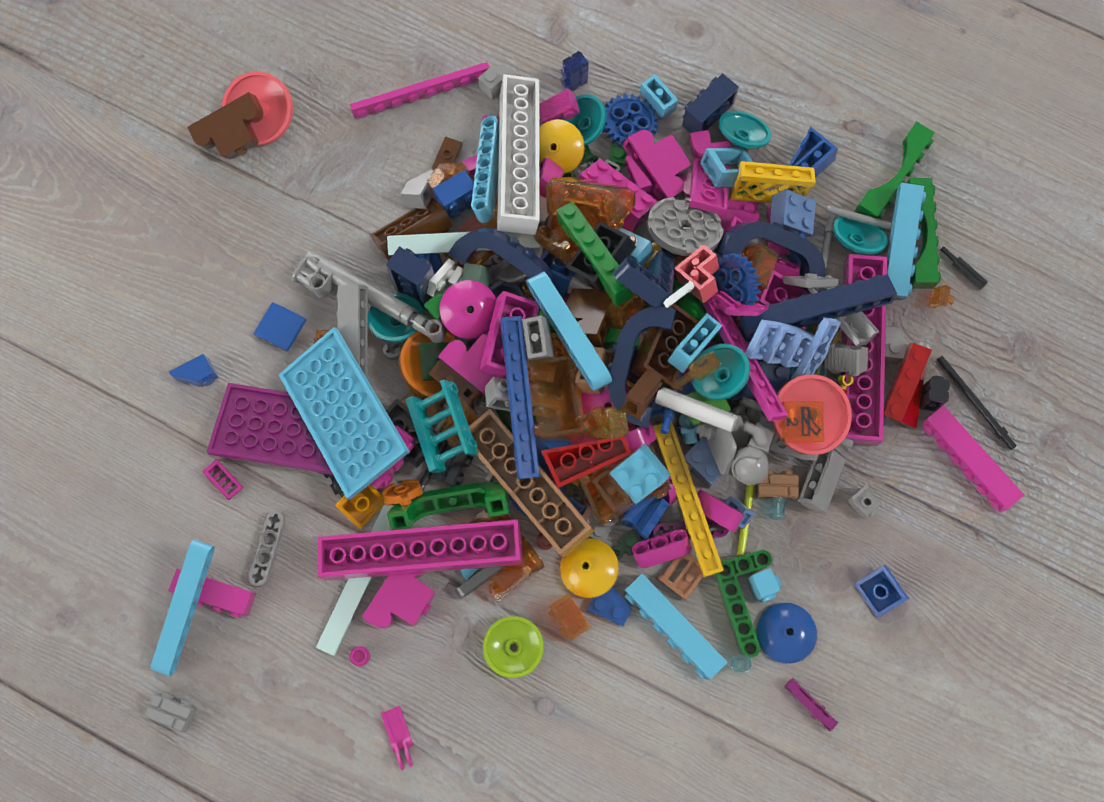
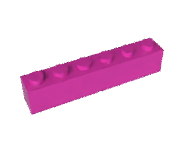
(972, 459)

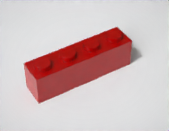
(906, 390)
(580, 459)

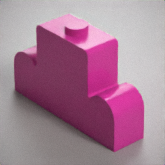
(659, 162)
(468, 362)
(400, 596)

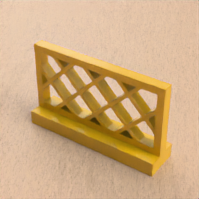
(772, 176)

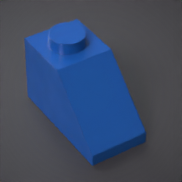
(196, 372)

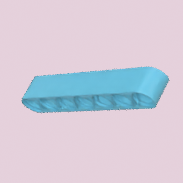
(486, 170)
(569, 331)
(182, 608)

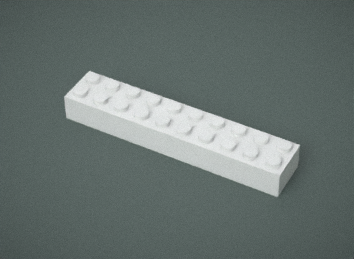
(518, 155)

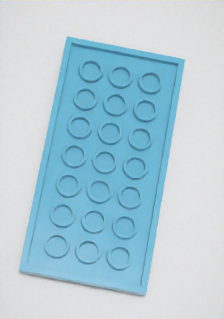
(343, 413)

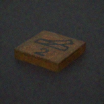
(803, 421)

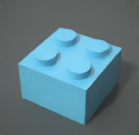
(640, 473)

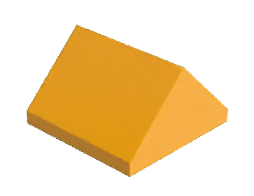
(362, 506)

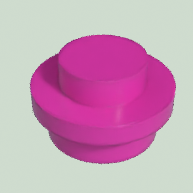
(359, 656)

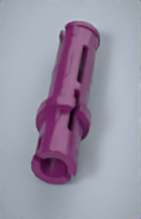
(818, 711)

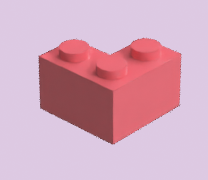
(699, 269)

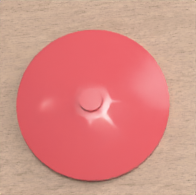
(273, 98)
(836, 411)

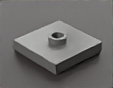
(810, 281)

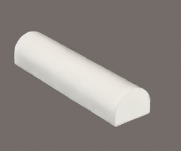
(696, 409)

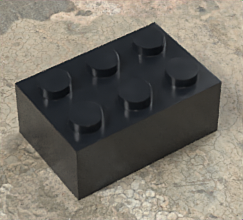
(617, 244)
(401, 417)

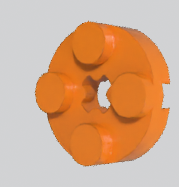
(402, 493)

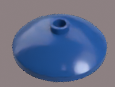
(773, 636)

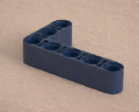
(652, 284)

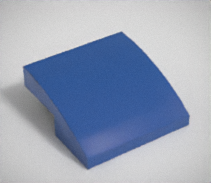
(280, 326)

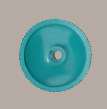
(592, 114)
(744, 129)
(859, 236)
(384, 326)
(733, 365)

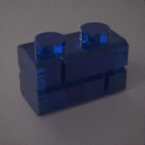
(574, 71)

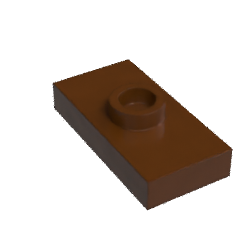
(448, 152)

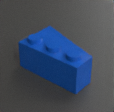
(814, 153)

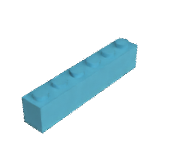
(903, 237)
(675, 627)

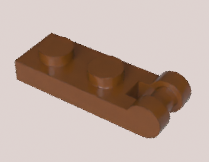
(443, 371)

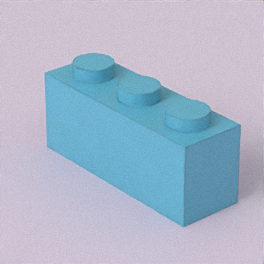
(694, 343)

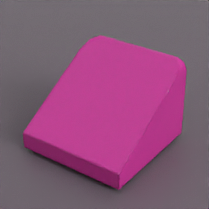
(470, 164)

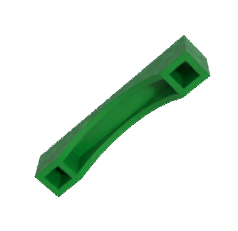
(913, 145)
(581, 232)
(926, 268)

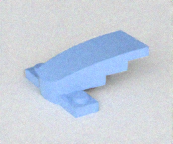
(792, 345)

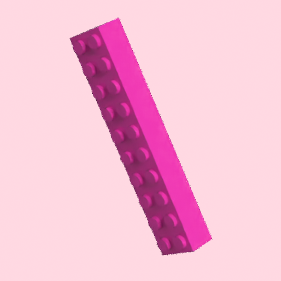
(867, 389)
(420, 550)

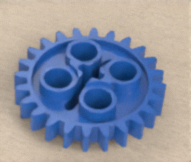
(628, 119)
(737, 279)

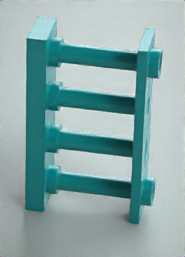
(423, 427)

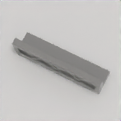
(856, 325)

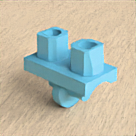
(687, 430)

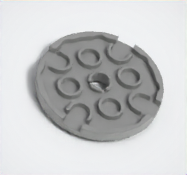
(666, 228)

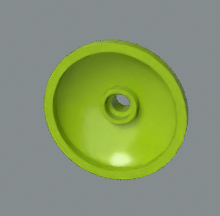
(513, 631)

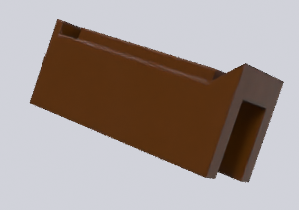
(642, 394)

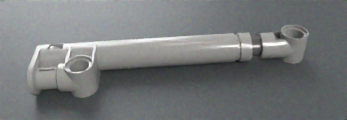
(319, 270)

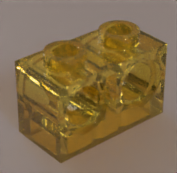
(607, 423)

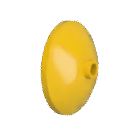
(568, 141)
(598, 577)

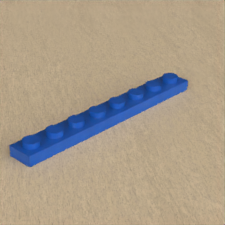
(519, 397)

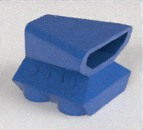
(645, 516)

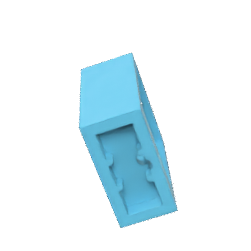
(713, 165)

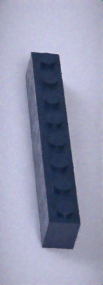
(825, 304)

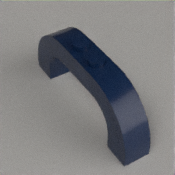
(742, 233)
(503, 245)
(619, 369)

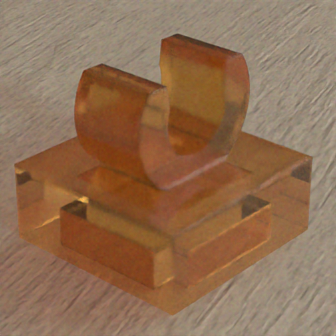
(941, 296)

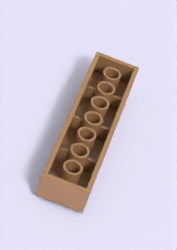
(536, 496)

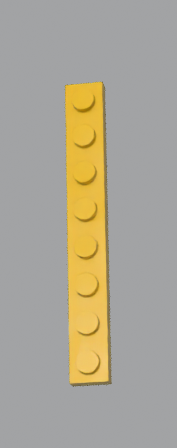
(688, 502)

